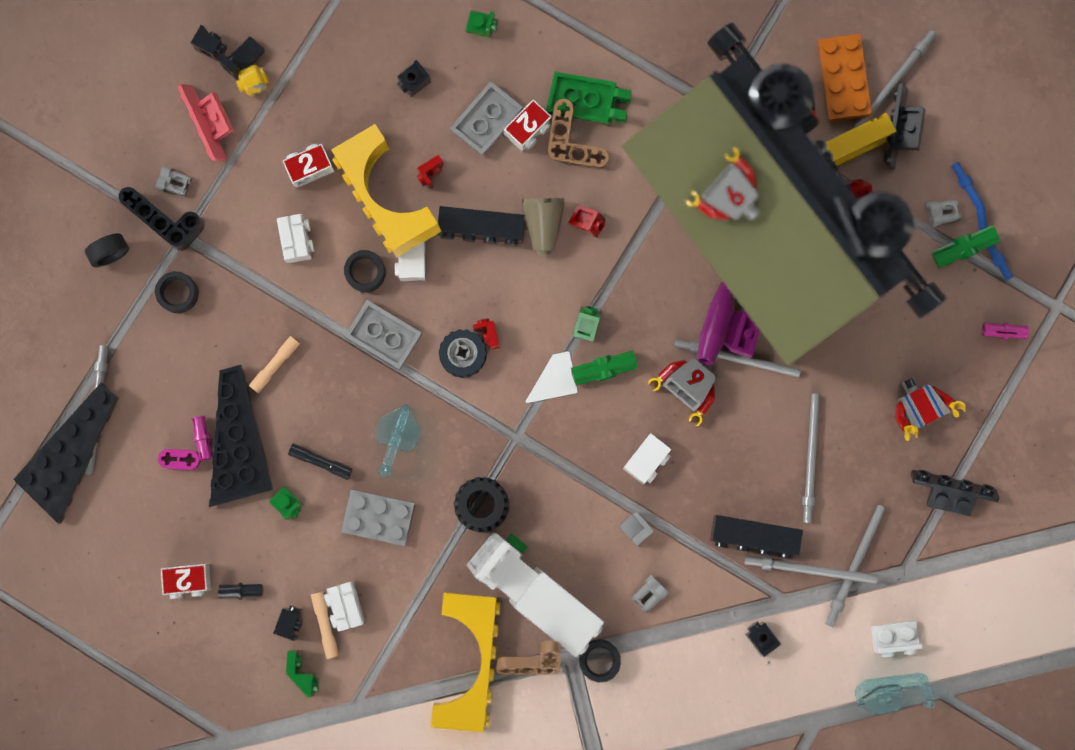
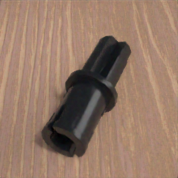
(240, 591)

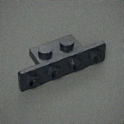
(908, 126)
(953, 494)

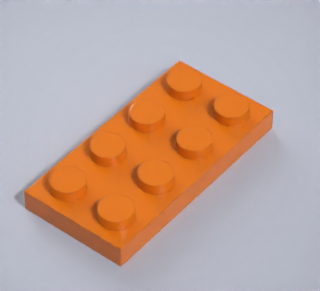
(844, 77)

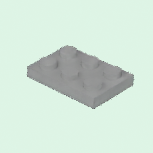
(486, 118)
(383, 335)
(378, 517)

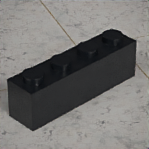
(481, 225)
(756, 535)

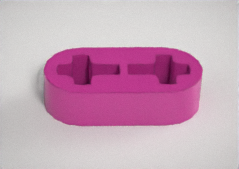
(179, 454)

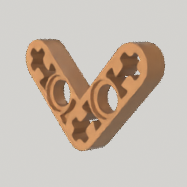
(563, 140)
(545, 664)

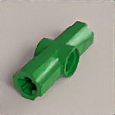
(965, 246)
(604, 368)

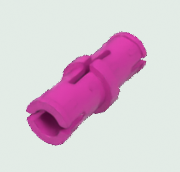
(1005, 330)
(202, 438)

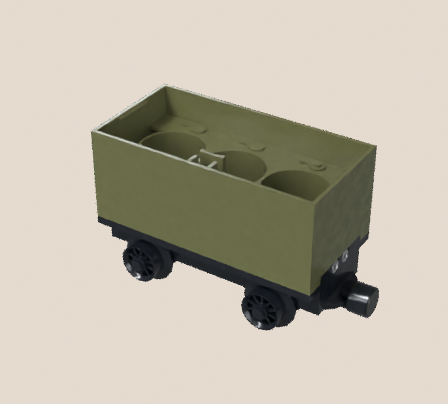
(793, 258)

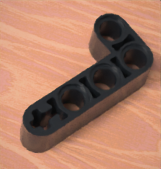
(156, 217)

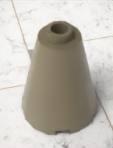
(543, 222)

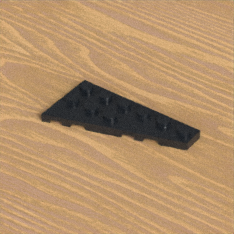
(238, 453)
(62, 461)

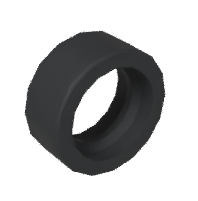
(106, 250)
(353, 259)
(162, 284)
(613, 670)

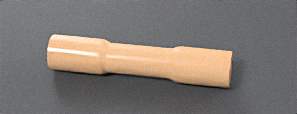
(265, 375)
(328, 638)

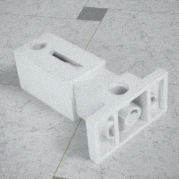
(535, 595)

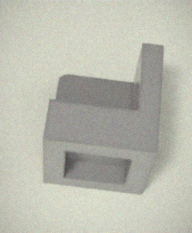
(636, 528)

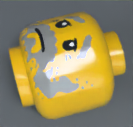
(252, 80)

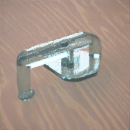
(396, 431)
(887, 692)

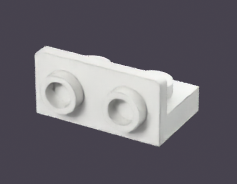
(895, 638)

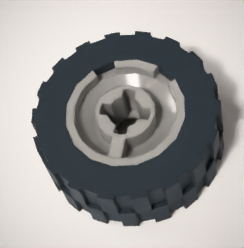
(454, 344)

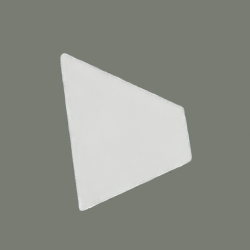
(555, 379)

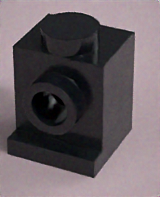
(208, 43)
(412, 87)
(289, 623)
(767, 646)

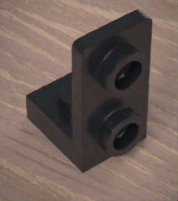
(242, 58)

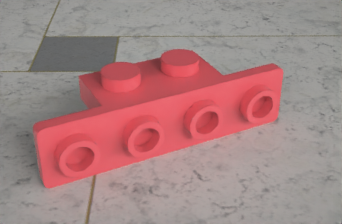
(209, 120)

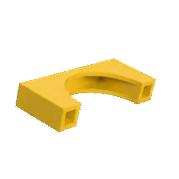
(400, 230)
(469, 710)

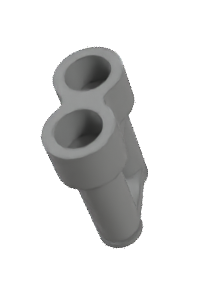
(821, 146)
(165, 180)
(936, 215)
(657, 590)

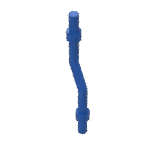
(966, 183)

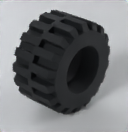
(462, 499)

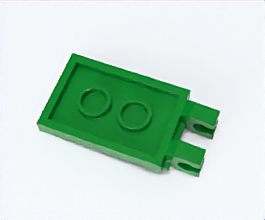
(591, 98)

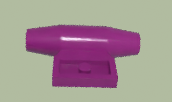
(727, 328)

